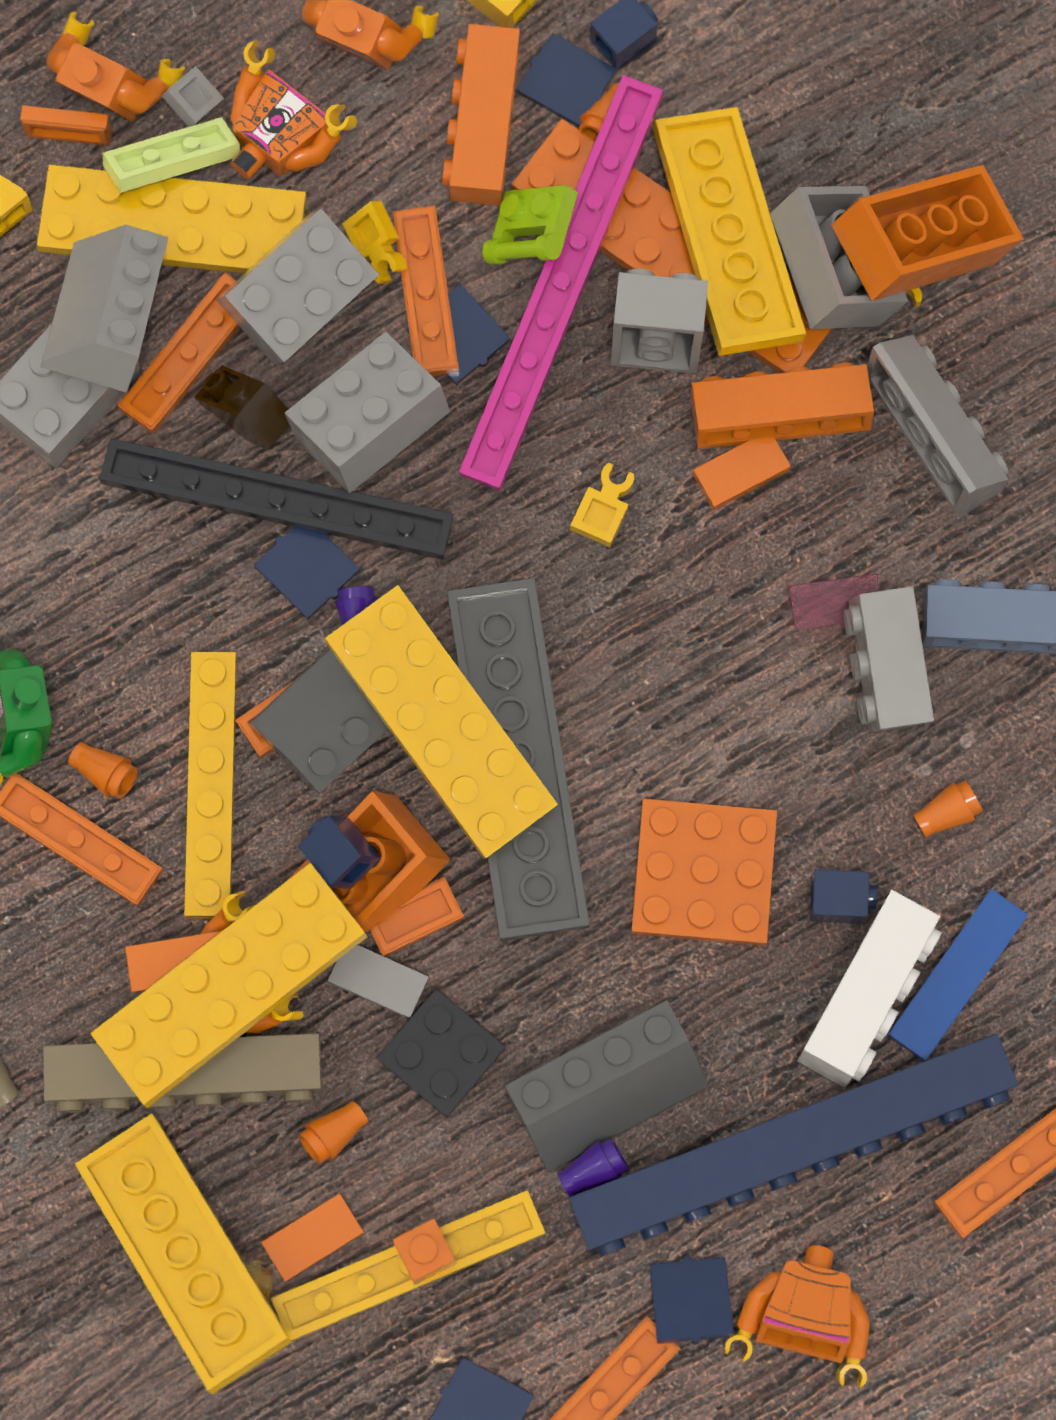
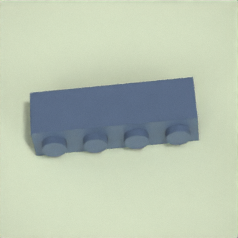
(989, 617)

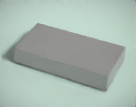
(379, 980)

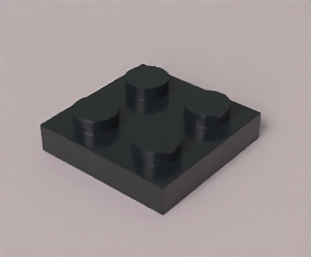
(441, 1053)

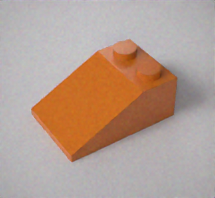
(406, 865)

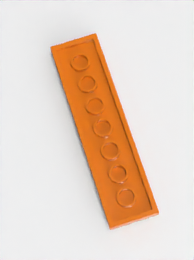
(646, 230)

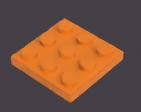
(704, 872)

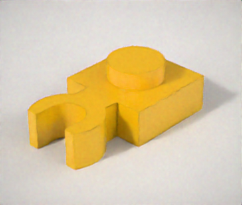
(373, 237)
(602, 511)

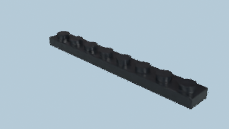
(276, 498)

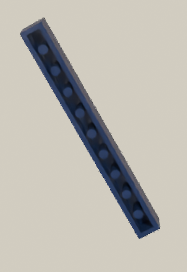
(792, 1144)

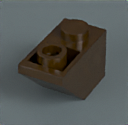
(244, 406)

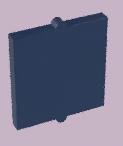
(565, 79)
(475, 334)
(306, 569)
(691, 1300)
(480, 1396)

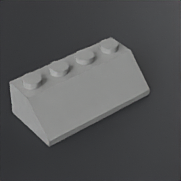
(105, 306)
(935, 423)

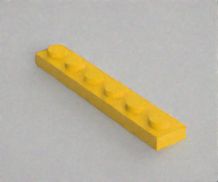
(210, 783)
(386, 1277)

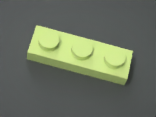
(170, 154)

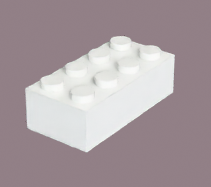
(868, 989)

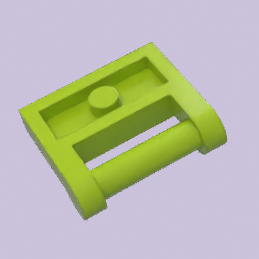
(528, 213)

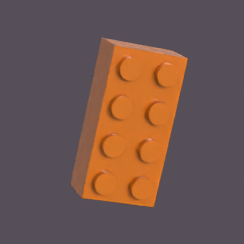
(927, 232)

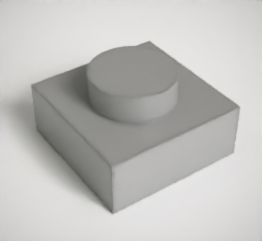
(192, 97)

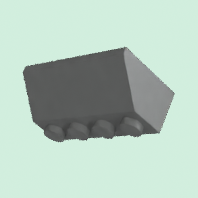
(320, 723)
(606, 1085)

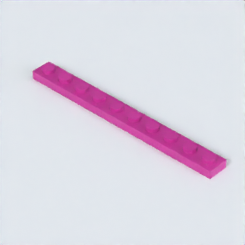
(561, 285)

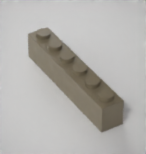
(244, 1069)

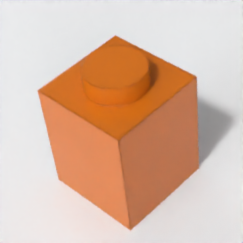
(424, 1251)

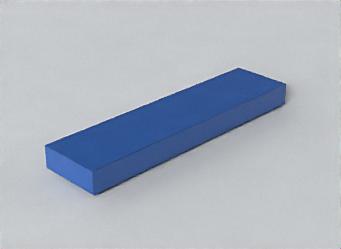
(957, 975)

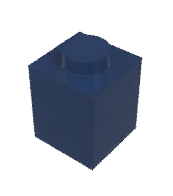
(624, 31)
(338, 851)
(841, 896)

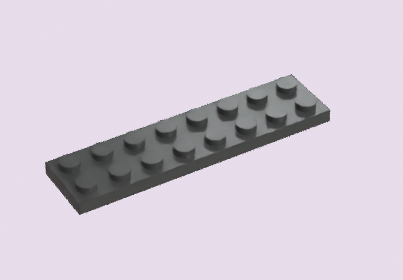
(506, 662)

